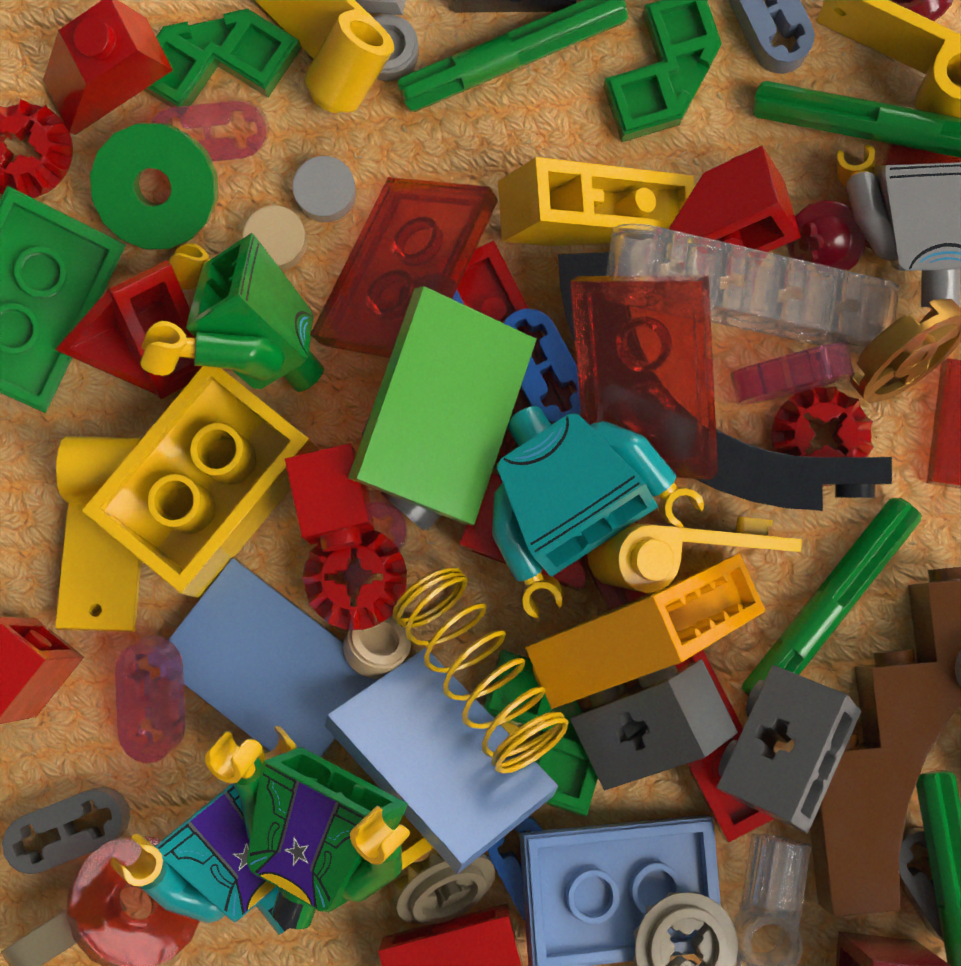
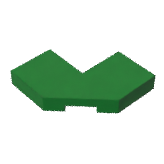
(238, 44)
(662, 92)
(565, 761)

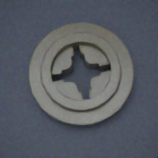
(436, 893)
(714, 938)

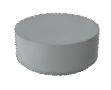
(405, 47)
(324, 189)

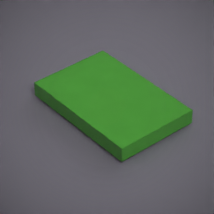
(443, 407)

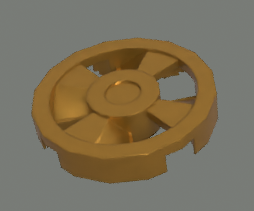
(908, 351)

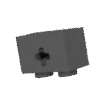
(654, 724)
(784, 782)

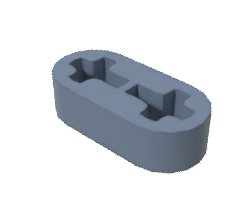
(759, 29)

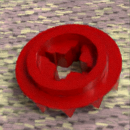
(48, 138)
(793, 435)
(375, 601)

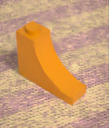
(645, 633)

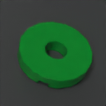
(118, 193)

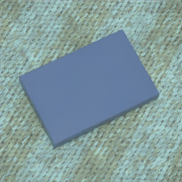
(265, 661)
(424, 754)
(594, 883)

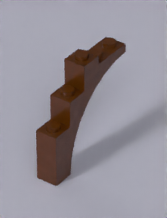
(902, 716)

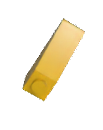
(582, 202)

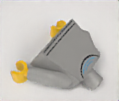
(910, 218)

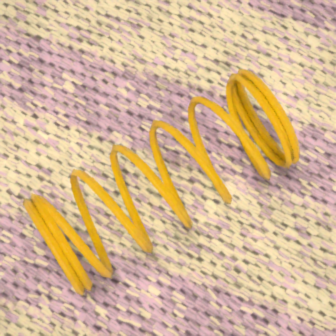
(508, 747)

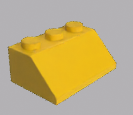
(199, 481)

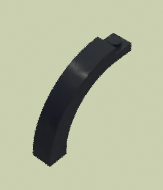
(750, 470)

